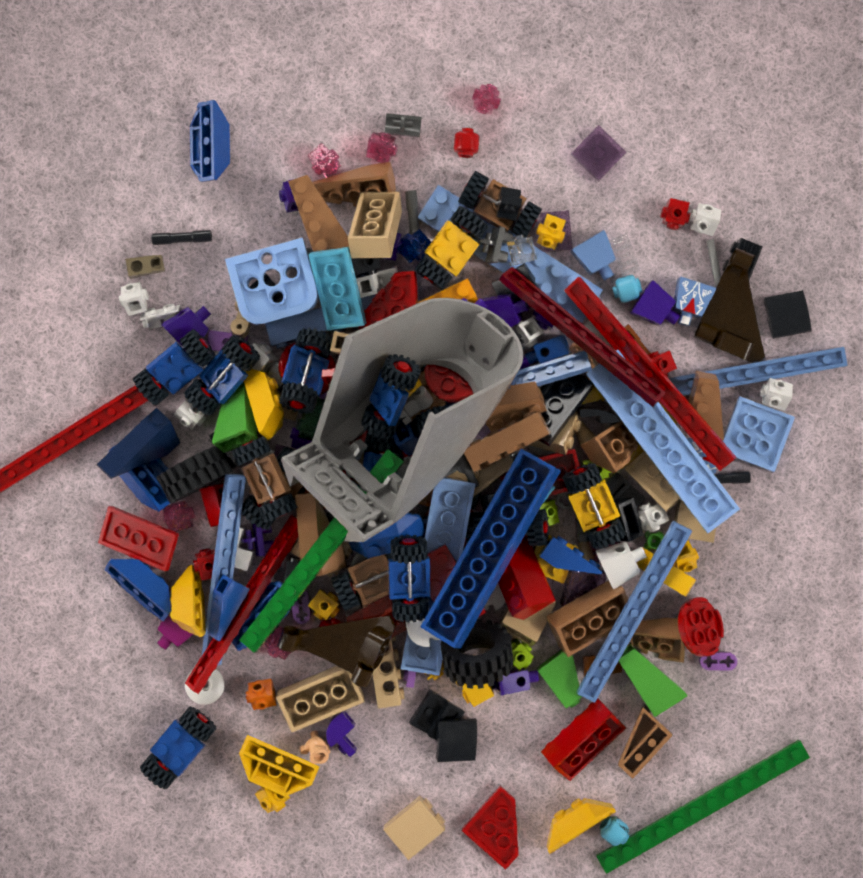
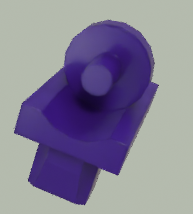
(261, 546)

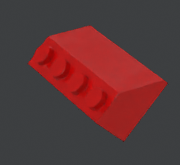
(525, 583)
(583, 739)

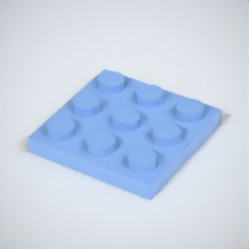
(757, 433)

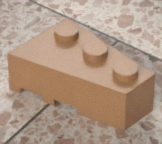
(706, 400)

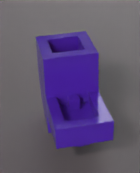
(337, 730)

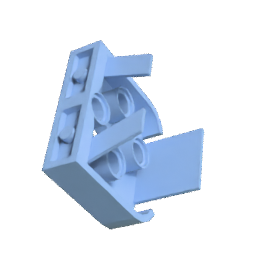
(258, 304)

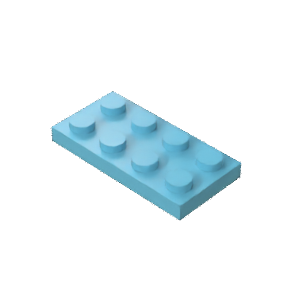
(337, 288)

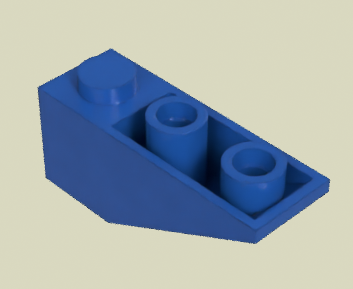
(563, 557)
(224, 606)

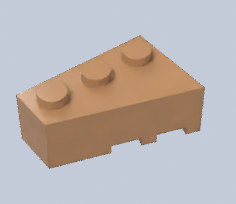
(515, 404)
(643, 743)

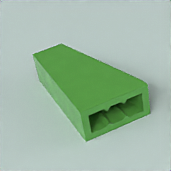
(235, 422)
(652, 684)

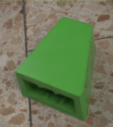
(562, 678)

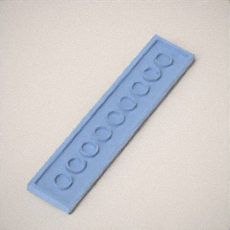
(549, 273)
(667, 450)
(445, 524)

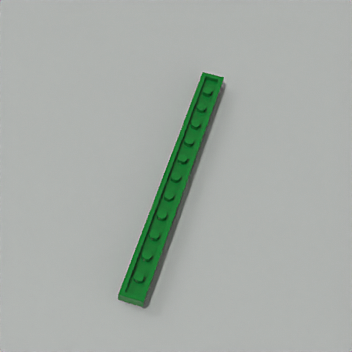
(308, 567)
(703, 806)

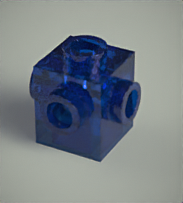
(414, 246)

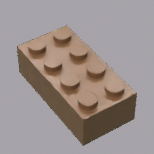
(587, 618)

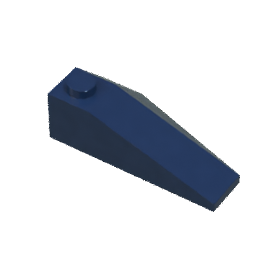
(146, 442)

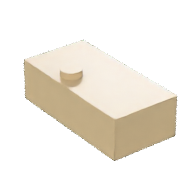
(375, 225)
(318, 697)

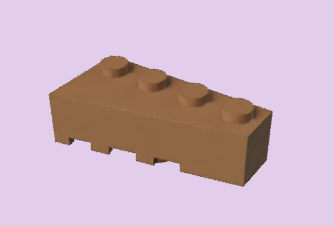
(319, 221)
(507, 441)

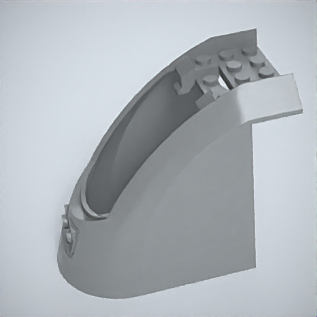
(431, 333)

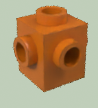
(261, 694)

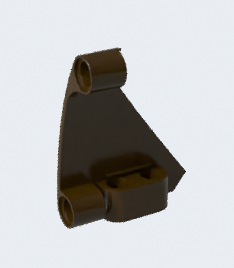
(730, 315)
(350, 645)

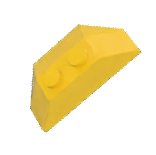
(264, 402)
(189, 603)
(276, 768)
(576, 820)

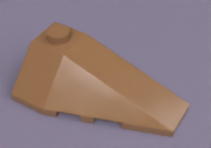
(350, 184)
(311, 524)
(660, 637)

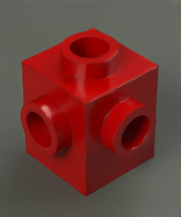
(676, 207)
(663, 361)
(200, 564)

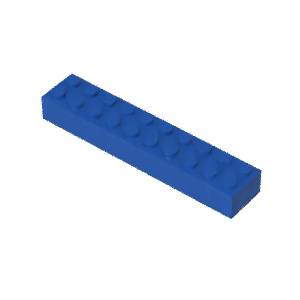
(490, 549)

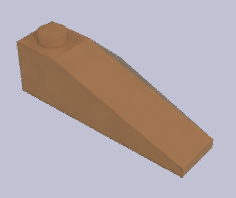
(611, 447)

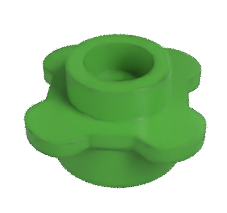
(650, 536)

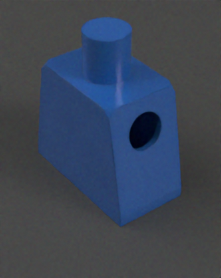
(557, 348)

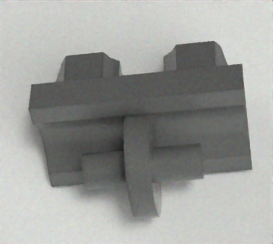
(403, 125)
(493, 243)

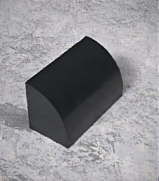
(629, 519)

